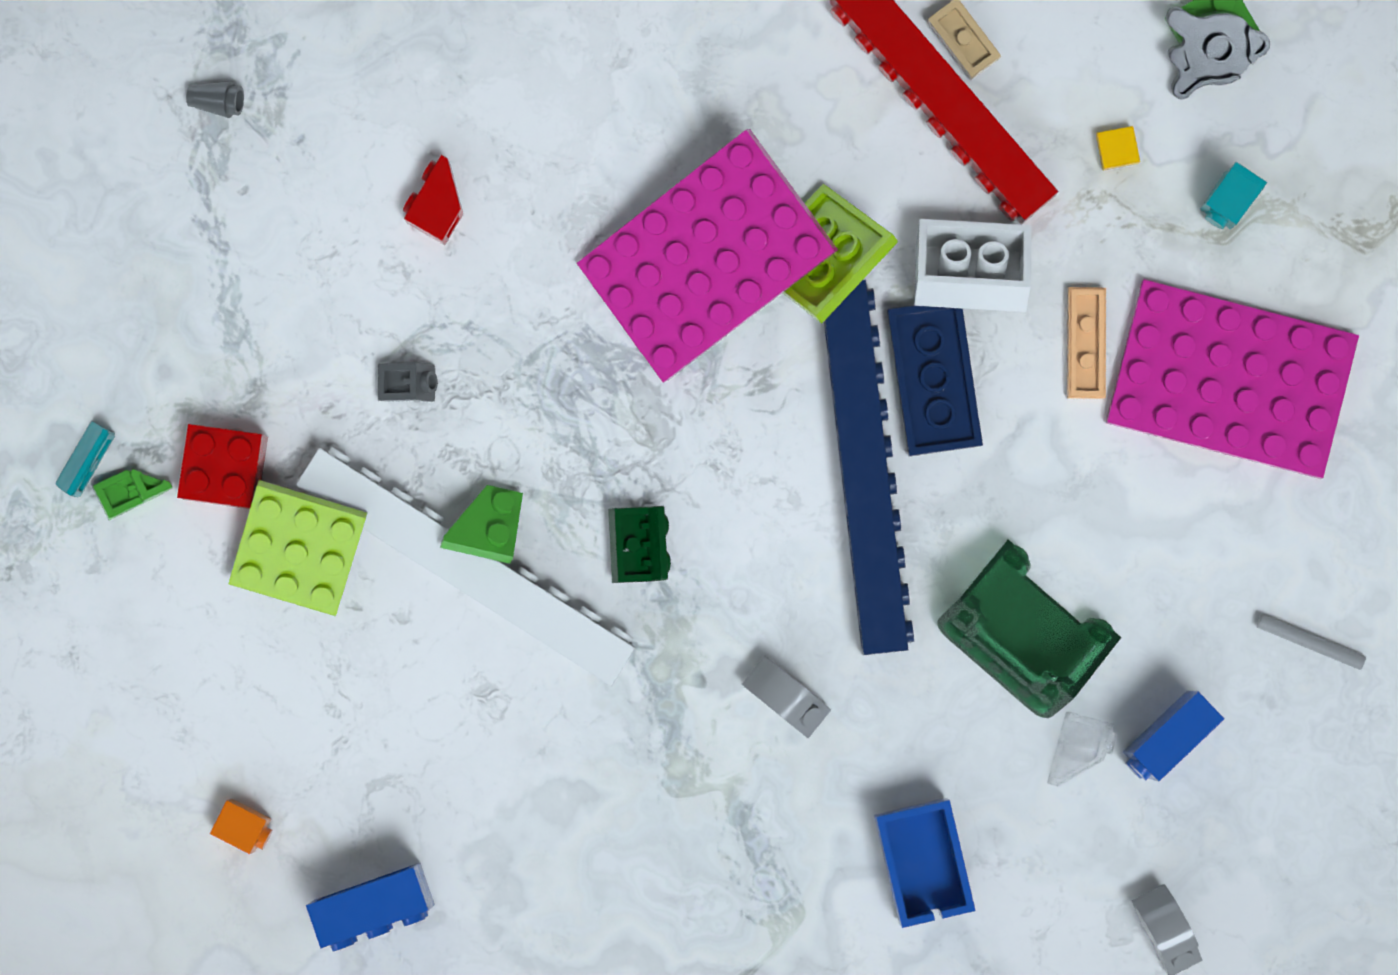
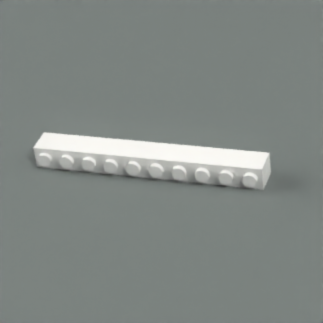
(485, 580)

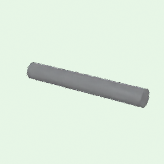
(1311, 641)

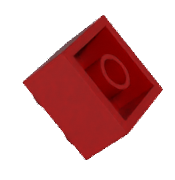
(221, 466)

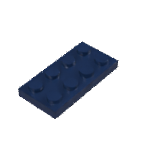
(934, 379)

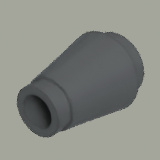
(217, 98)

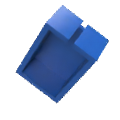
(924, 862)
(371, 907)

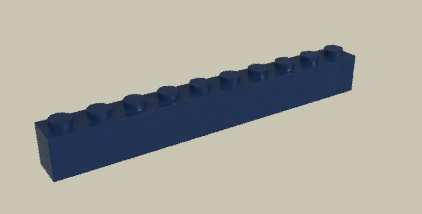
(865, 475)

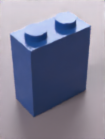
(1172, 736)

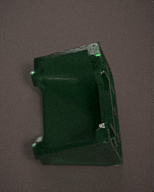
(1025, 634)

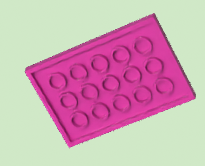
(707, 255)
(1232, 379)

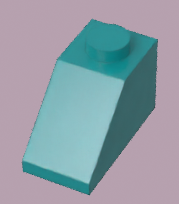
(1232, 196)

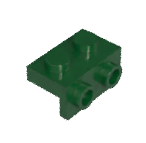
(639, 544)

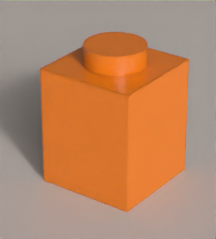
(242, 827)

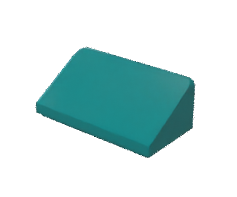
(85, 459)

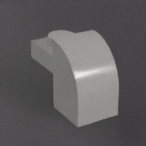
(786, 697)
(1167, 930)

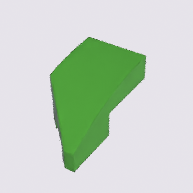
(128, 491)

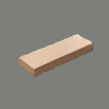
(1086, 343)

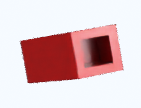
(437, 205)

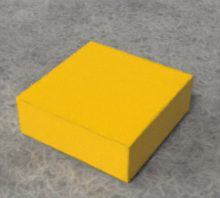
(1117, 148)

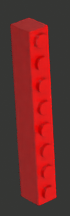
(949, 104)

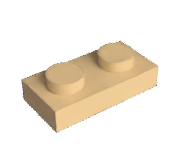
(964, 38)

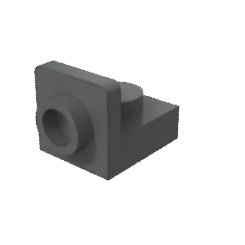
(406, 382)

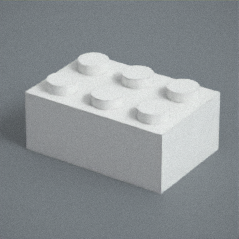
(973, 265)

